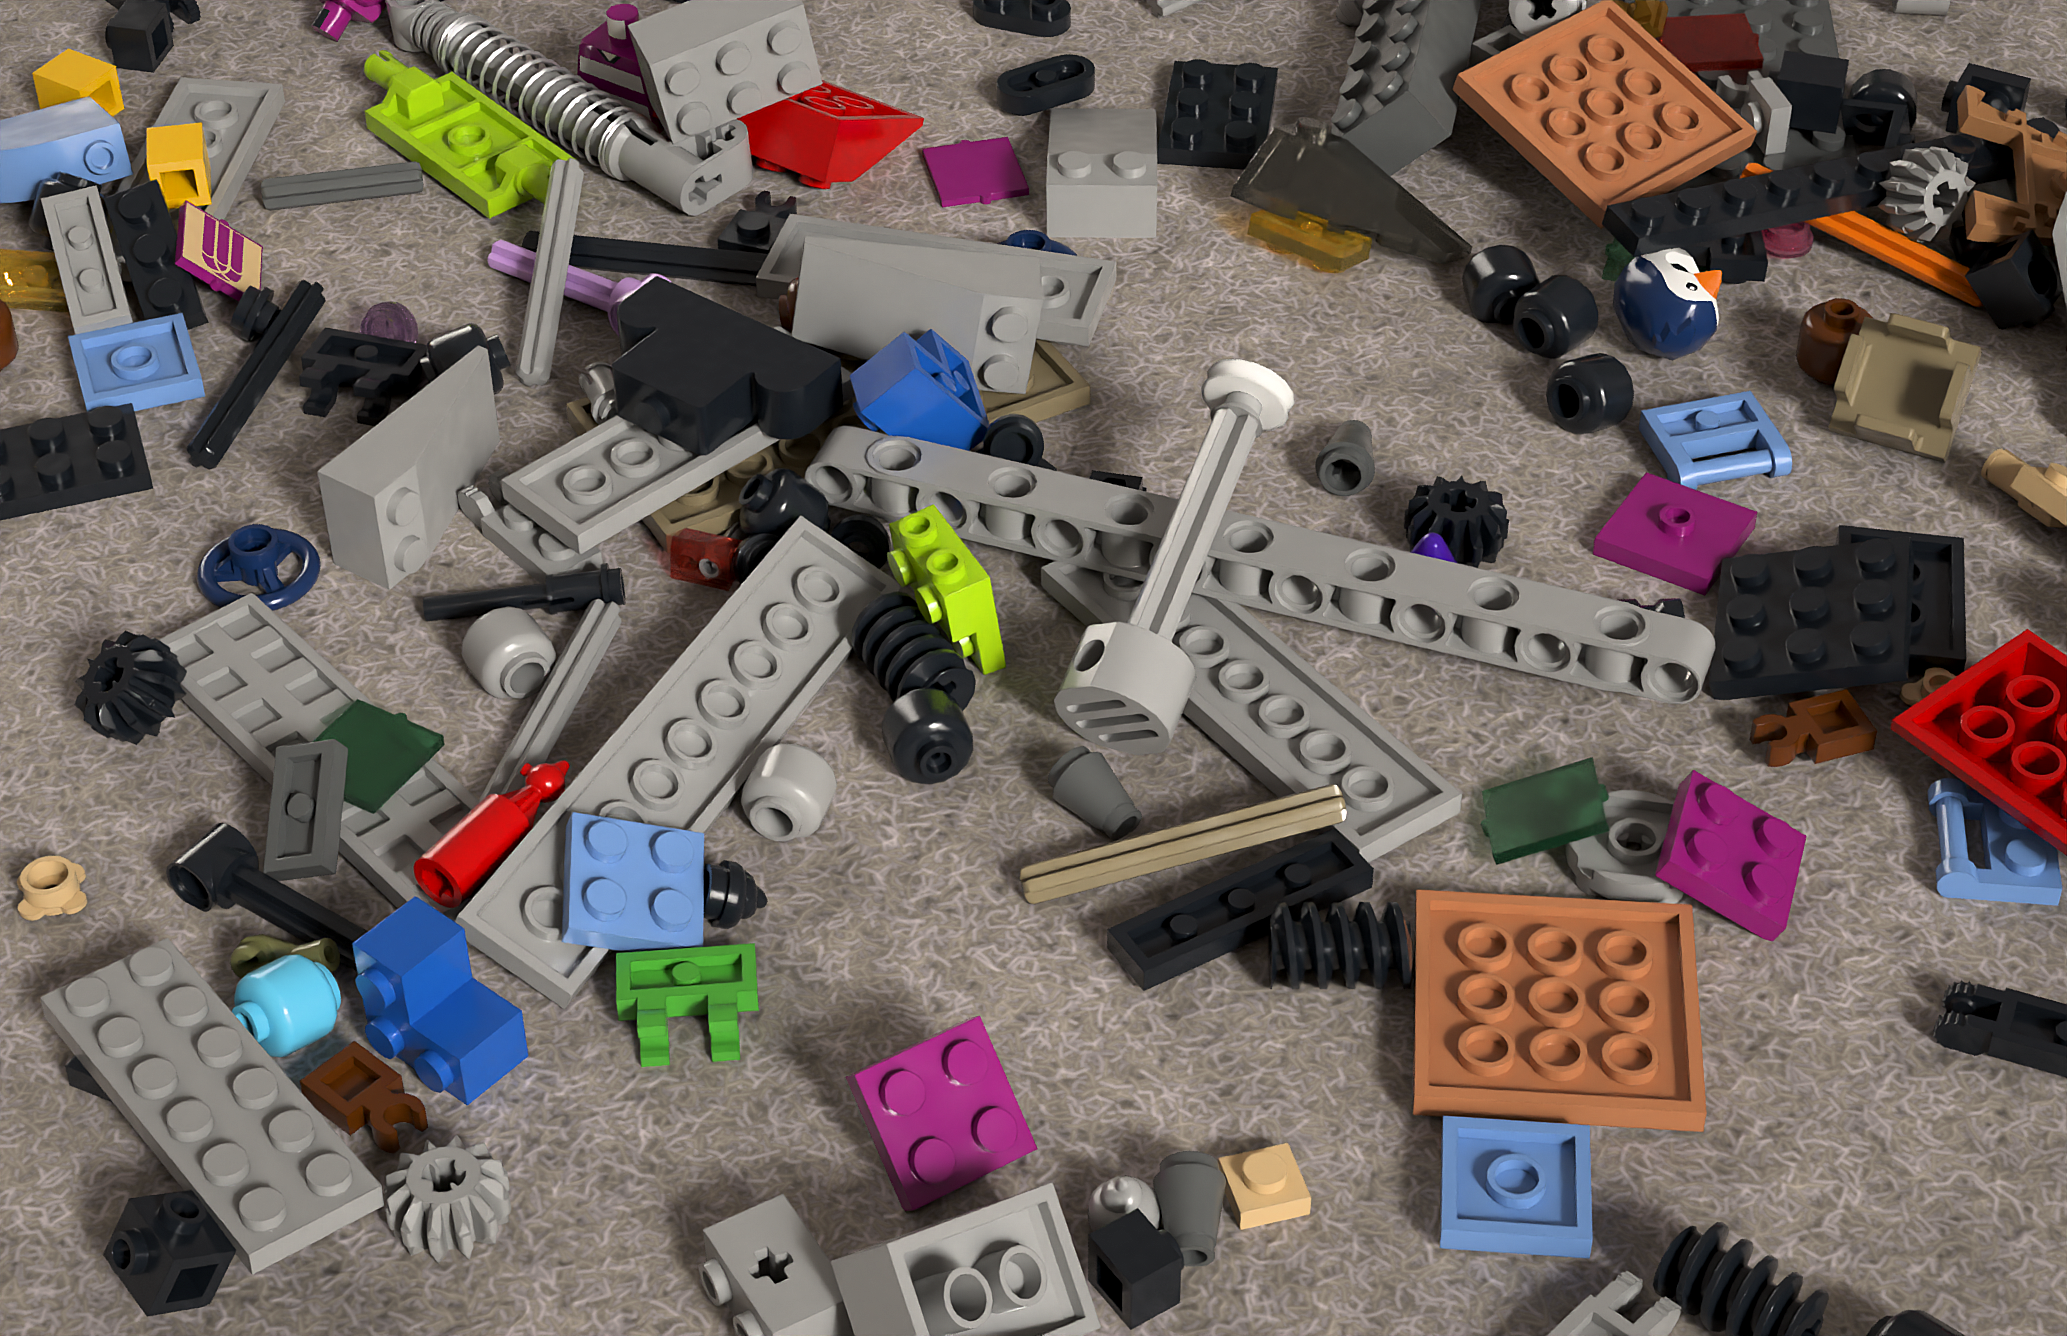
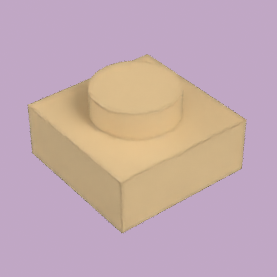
(1264, 1186)

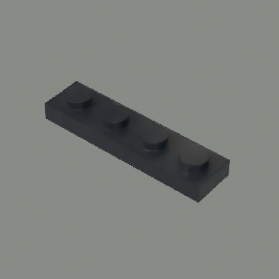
(1237, 908)

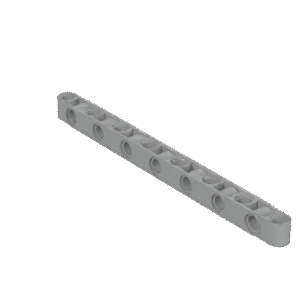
(1275, 566)

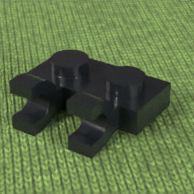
(368, 362)

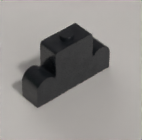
(709, 371)

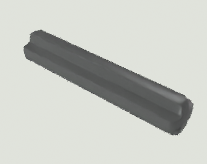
(342, 186)

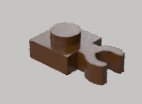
(1821, 725)
(363, 1090)

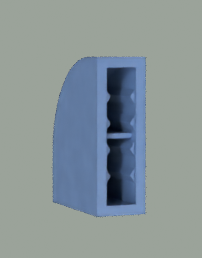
(65, 138)

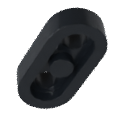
(1026, 17)
(1045, 84)

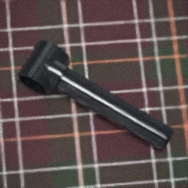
(225, 872)

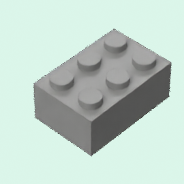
(723, 60)

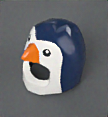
(1665, 307)

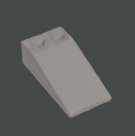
(1102, 173)
(869, 293)
(400, 481)

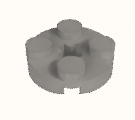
(1620, 874)

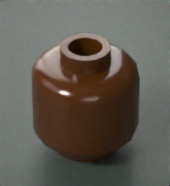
(1825, 337)

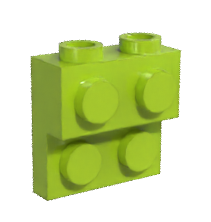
(948, 585)

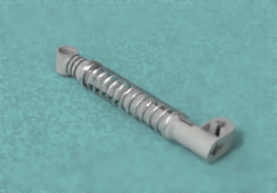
(619, 137)

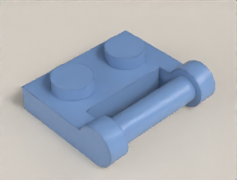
(1712, 428)
(2017, 860)

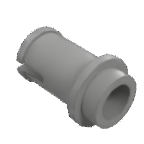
(600, 391)

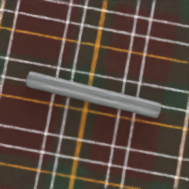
(549, 273)
(557, 697)

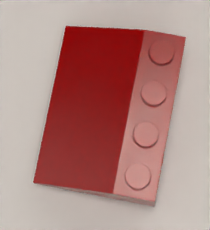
(826, 134)
(2004, 732)

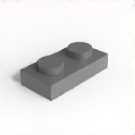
(306, 810)

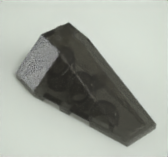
(1331, 178)

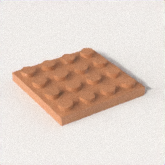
(1604, 110)
(1557, 1011)

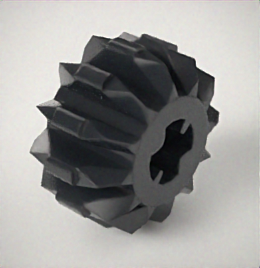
(1463, 515)
(130, 687)

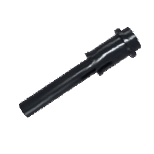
(559, 593)

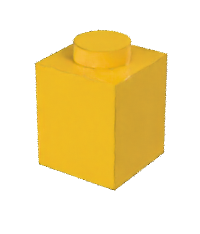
(78, 76)
(180, 163)

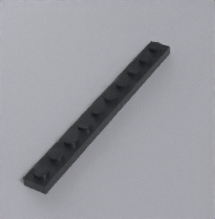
(1788, 195)

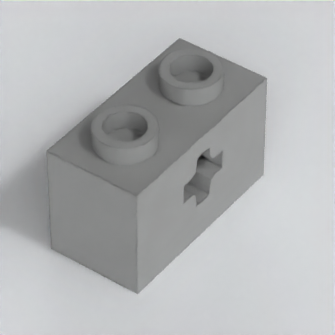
(772, 1274)

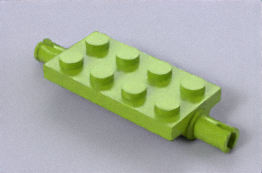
(460, 136)

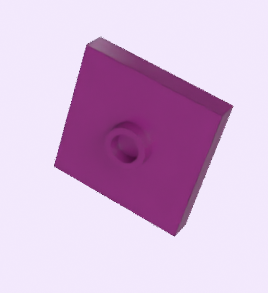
(1674, 533)

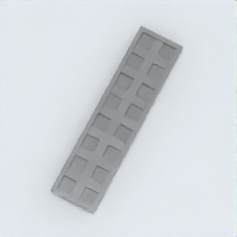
(272, 690)

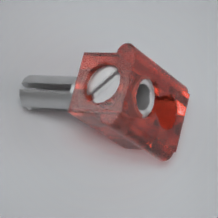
(705, 557)

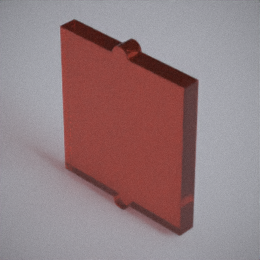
(1712, 42)

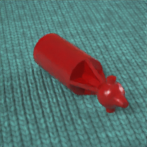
(486, 836)

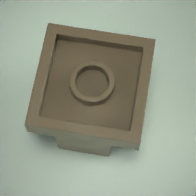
(1904, 386)

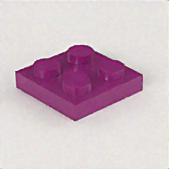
(1731, 856)
(941, 1113)

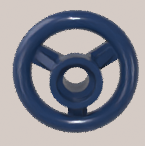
(253, 557)

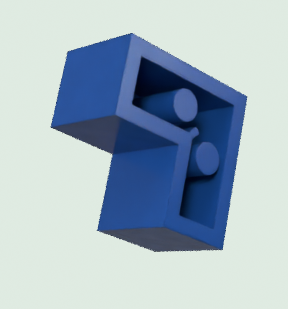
(921, 393)
(430, 1006)

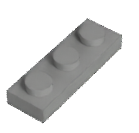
(86, 260)

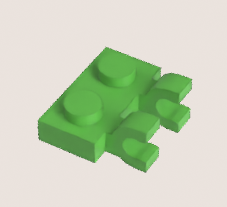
(687, 983)

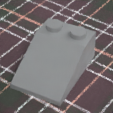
(973, 1275)

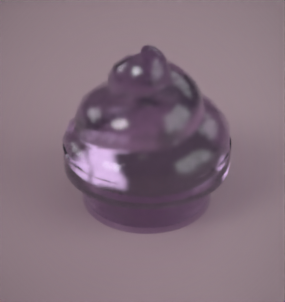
(390, 321)

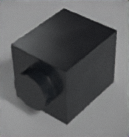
(1813, 88)

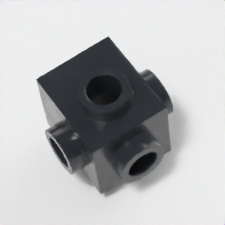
(169, 1252)

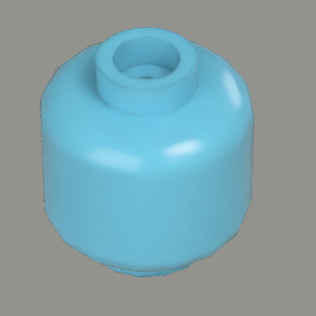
(287, 1004)

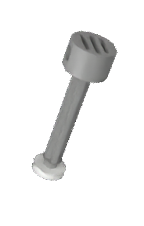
(1129, 677)

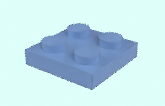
(137, 364)
(632, 885)
(1515, 1187)

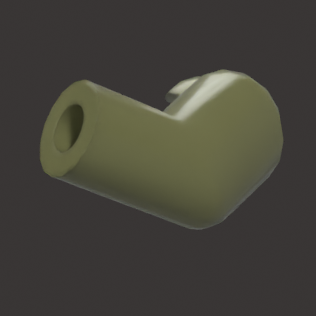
(262, 949)

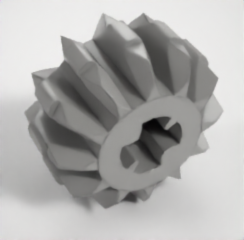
(1926, 194)
(447, 1198)

